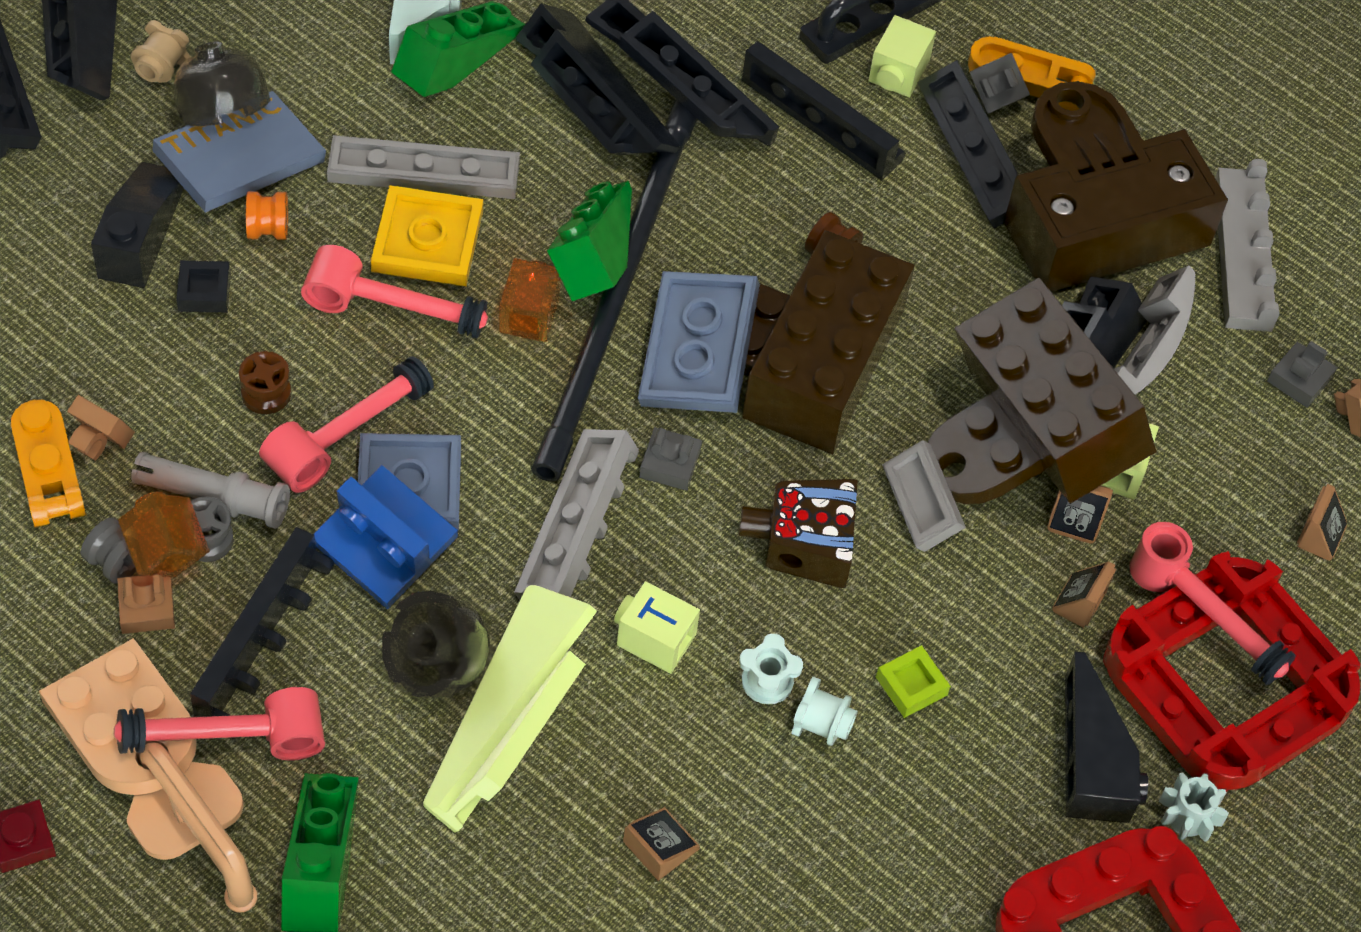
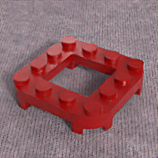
(1246, 753)
(1127, 863)

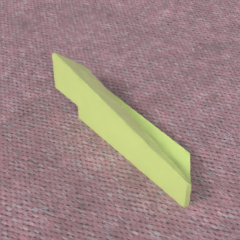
(511, 703)

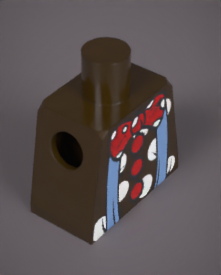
(807, 529)

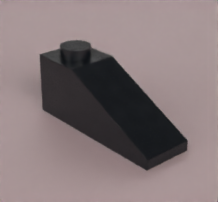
(135, 225)
(1100, 754)

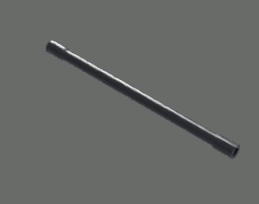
(559, 437)

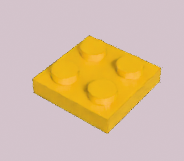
(427, 235)

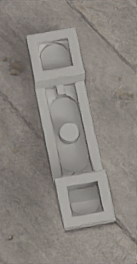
(1168, 312)

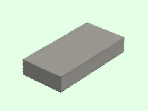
(923, 496)

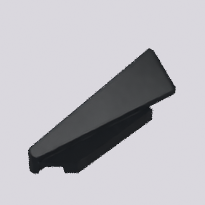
(80, 44)
(683, 71)
(592, 84)
(1108, 317)

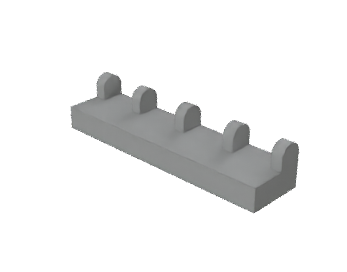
(1246, 249)
(578, 511)

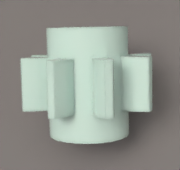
(1193, 806)

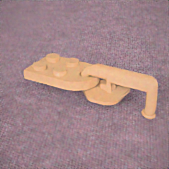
(174, 798)

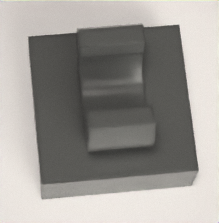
(999, 83)
(1303, 373)
(670, 458)

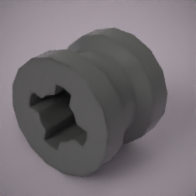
(214, 516)
(108, 548)

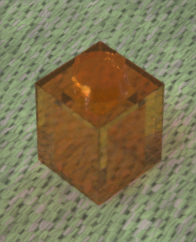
(529, 300)
(163, 534)

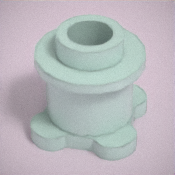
(769, 670)
(824, 714)

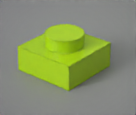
(912, 681)

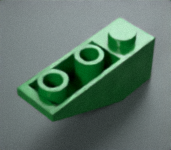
(452, 46)
(595, 241)
(319, 854)

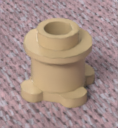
(160, 53)

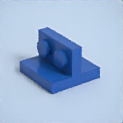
(383, 535)

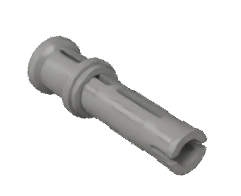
(235, 490)

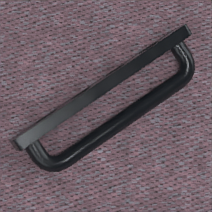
(830, 43)

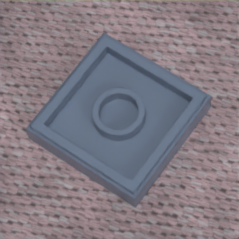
(422, 462)

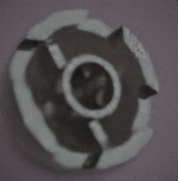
(217, 84)
(435, 645)

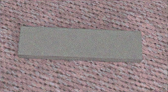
(423, 167)

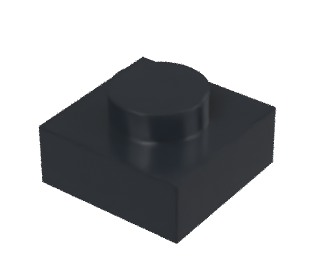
(203, 286)

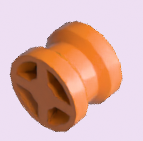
(267, 215)

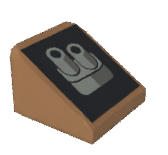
(1082, 517)
(1324, 525)
(1084, 593)
(659, 842)

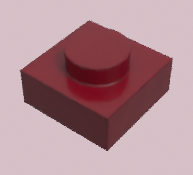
(24, 836)

